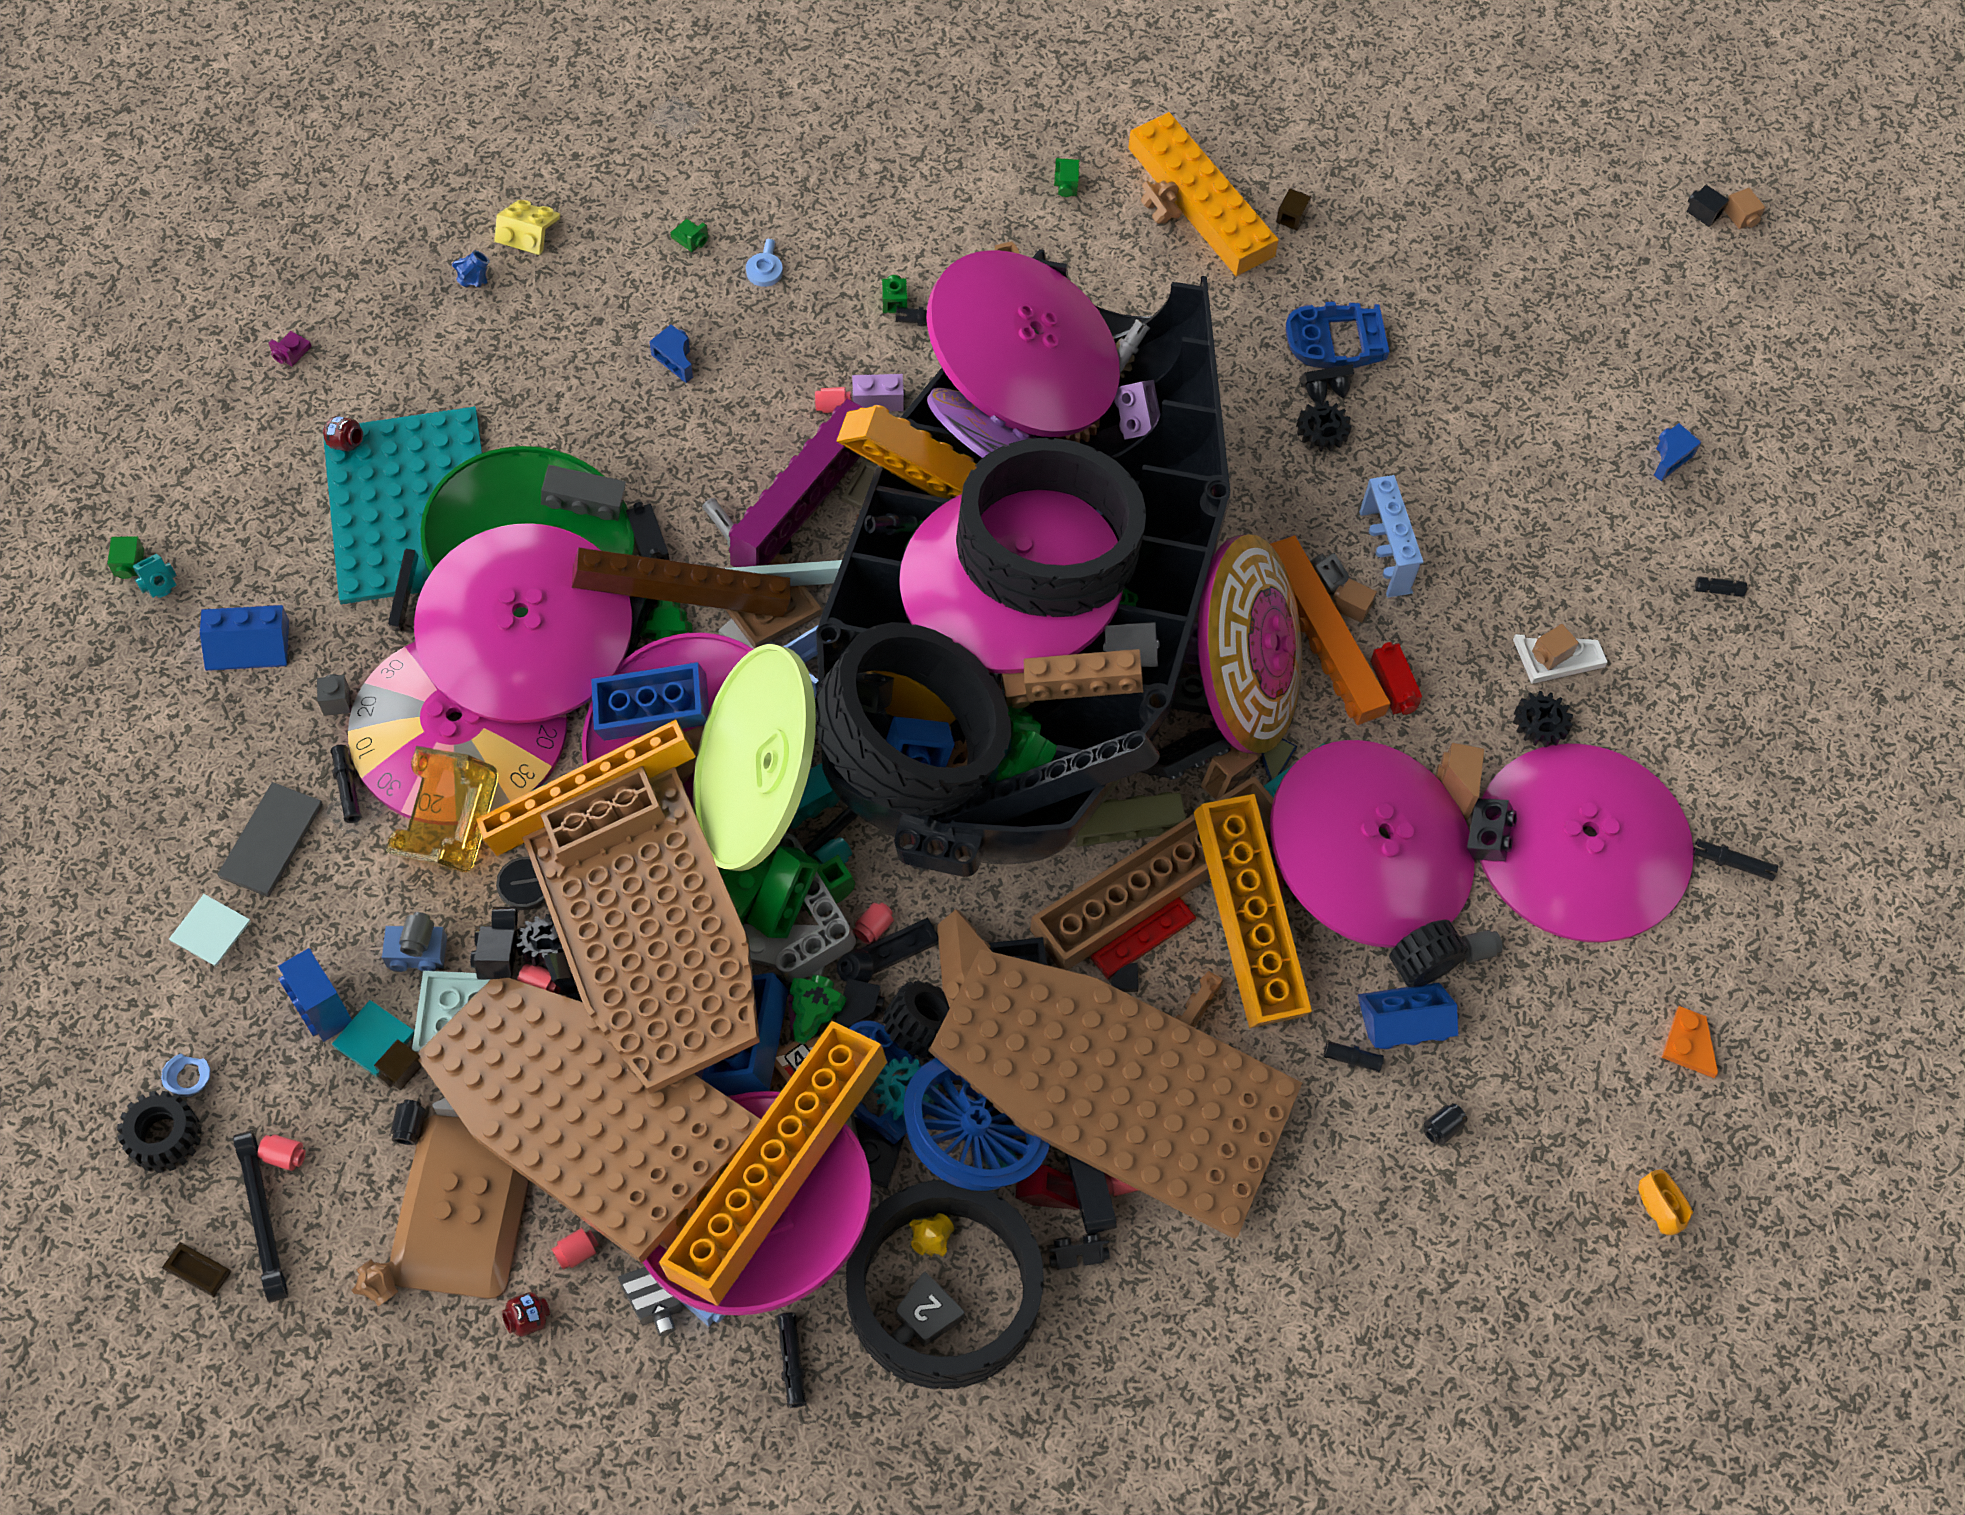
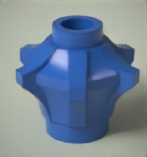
(472, 269)

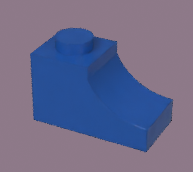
(671, 350)
(1675, 448)

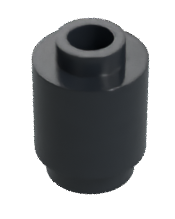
(407, 1122)
(1445, 1124)

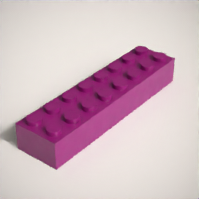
(793, 494)

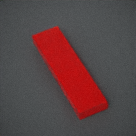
(1143, 937)

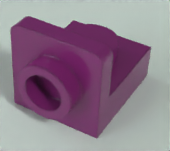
(289, 349)

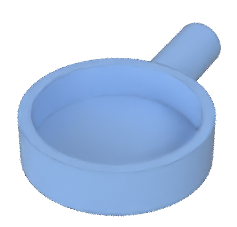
(764, 268)

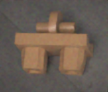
(1163, 197)

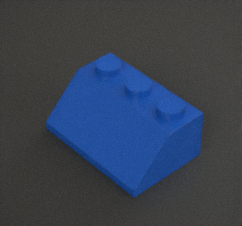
(244, 637)
(1409, 1015)

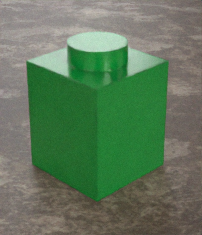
(123, 554)

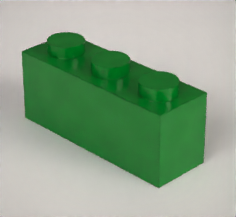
(783, 892)

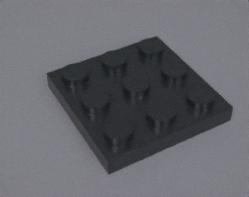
(1189, 752)

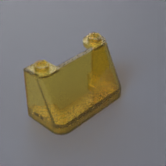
(444, 816)

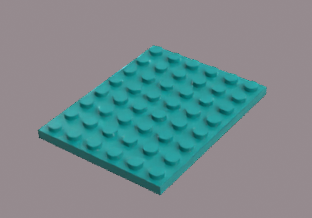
(382, 494)

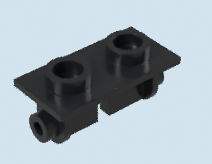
(1066, 1251)

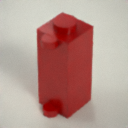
(1396, 678)

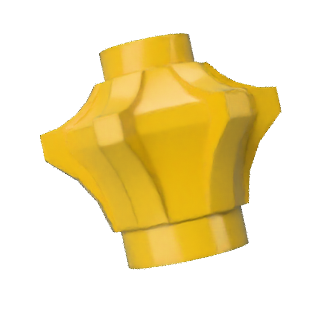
(931, 1235)

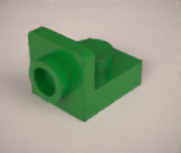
(690, 235)

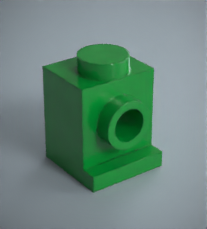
(1066, 176)
(894, 290)

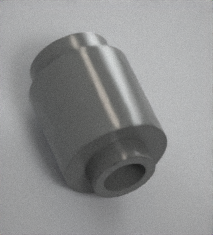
(416, 934)
(1482, 945)

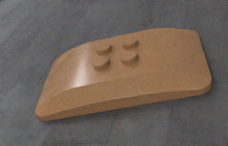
(457, 1215)

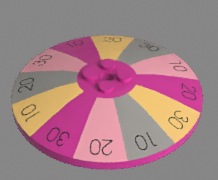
(406, 710)

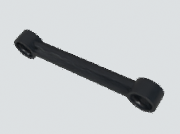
(272, 1277)

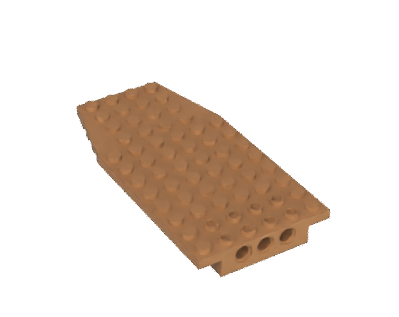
(647, 925)
(1118, 1084)
(575, 1119)

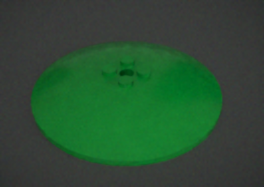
(505, 490)

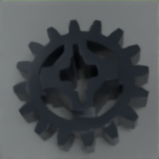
(1323, 426)
(1550, 728)
(543, 940)

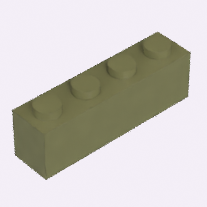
(1132, 819)

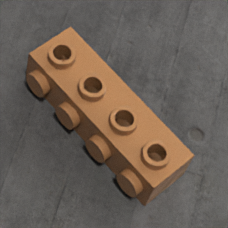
(1083, 675)

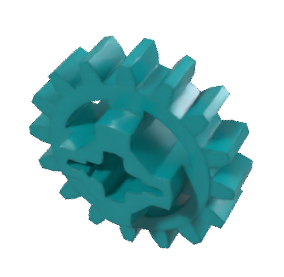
(893, 1087)

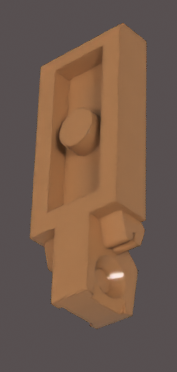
(1199, 1002)

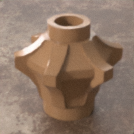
(375, 1281)

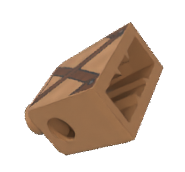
(1237, 767)

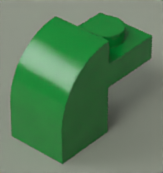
(836, 879)

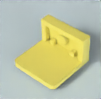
(524, 226)

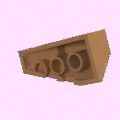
(957, 951)

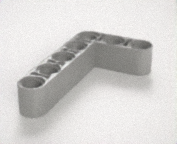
(821, 937)

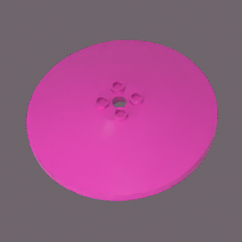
(987, 346)

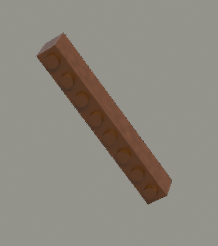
(680, 582)

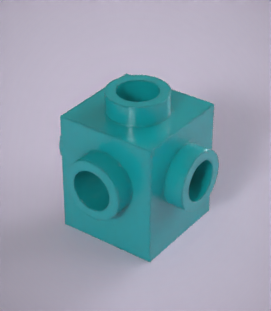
(151, 568)

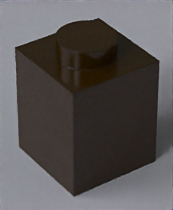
(1293, 209)
(397, 1065)

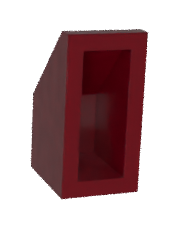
(1047, 1189)

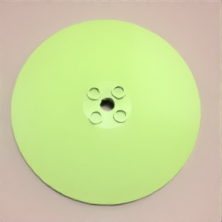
(755, 756)

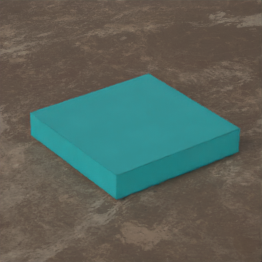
(371, 1036)

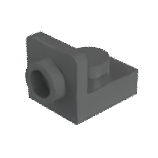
(1330, 571)

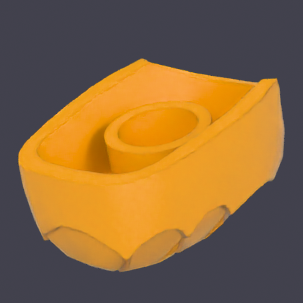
(1665, 1202)

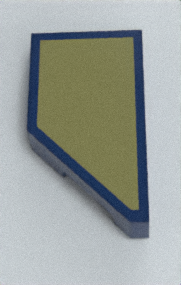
(1277, 758)

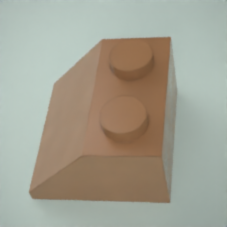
(1461, 775)

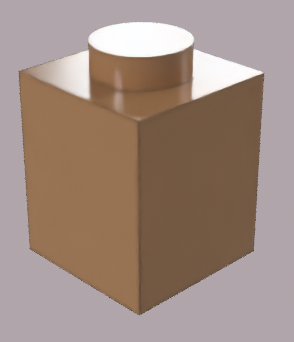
(1744, 208)
(1354, 600)
(1555, 647)

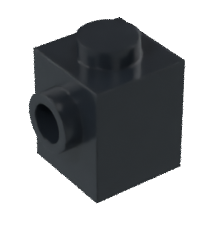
(1707, 205)

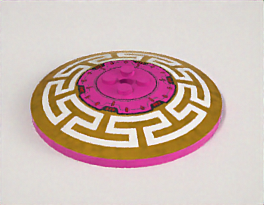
(1250, 644)

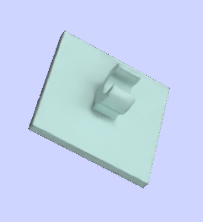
(209, 930)

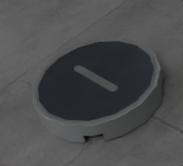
(519, 884)

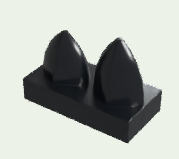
(1317, 381)

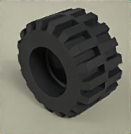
(1428, 953)
(916, 1017)
(171, 1149)

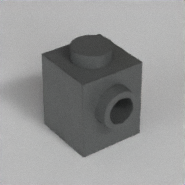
(333, 695)

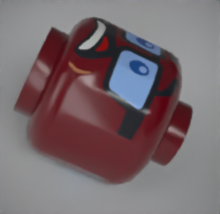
(342, 433)
(525, 1314)

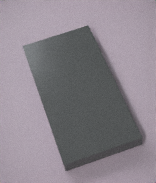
(270, 839)

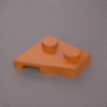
(1691, 1043)

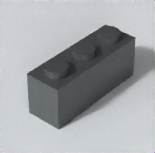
(583, 493)

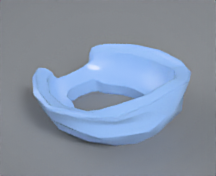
(175, 1065)

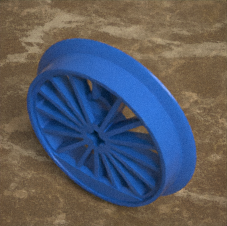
(968, 1122)

